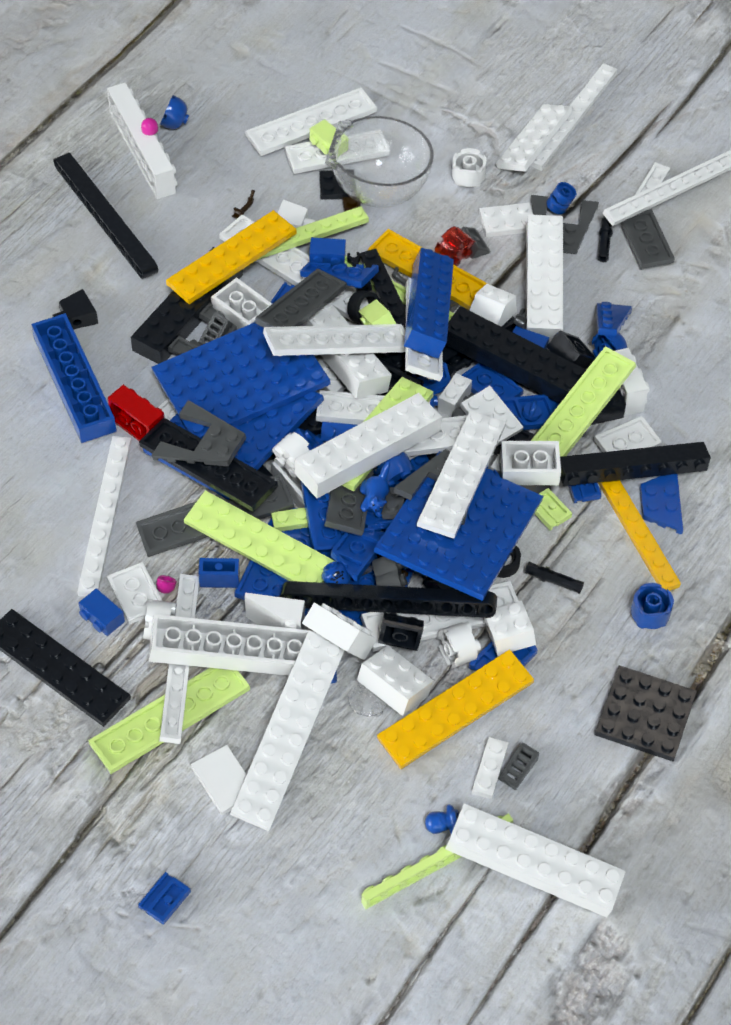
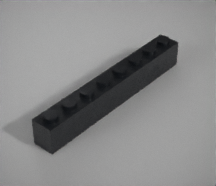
(634, 463)

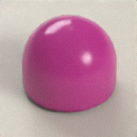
(149, 126)
(165, 584)

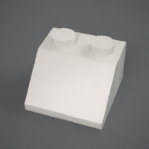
(494, 304)

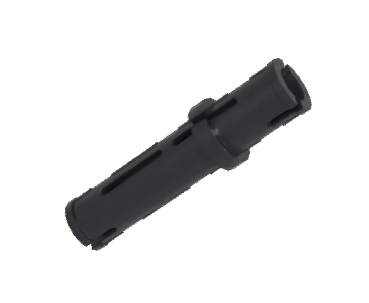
(604, 245)
(397, 373)
(559, 579)

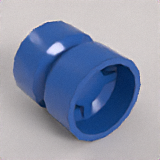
(561, 198)

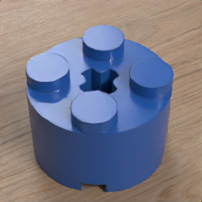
(400, 469)
(652, 606)

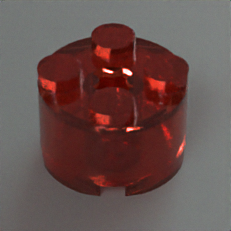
(455, 245)

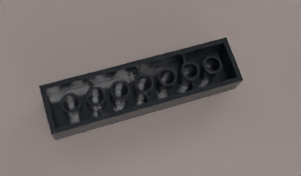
(171, 319)
(512, 355)

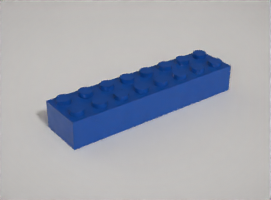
(429, 303)
(74, 378)

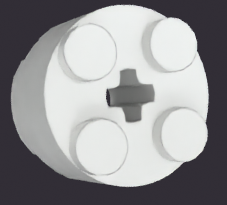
(468, 168)
(288, 449)
(157, 607)
(458, 644)

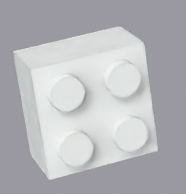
(510, 628)

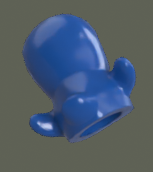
(439, 821)

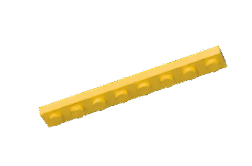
(640, 534)

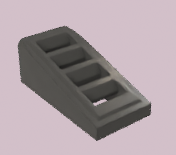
(213, 323)
(525, 754)

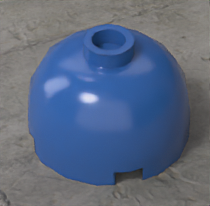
(175, 114)
(612, 342)

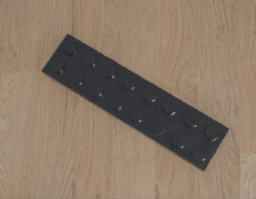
(235, 481)
(60, 669)

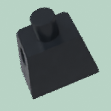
(78, 310)

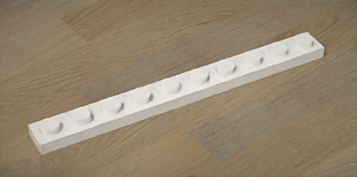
(580, 107)
(668, 189)
(104, 515)
(178, 674)

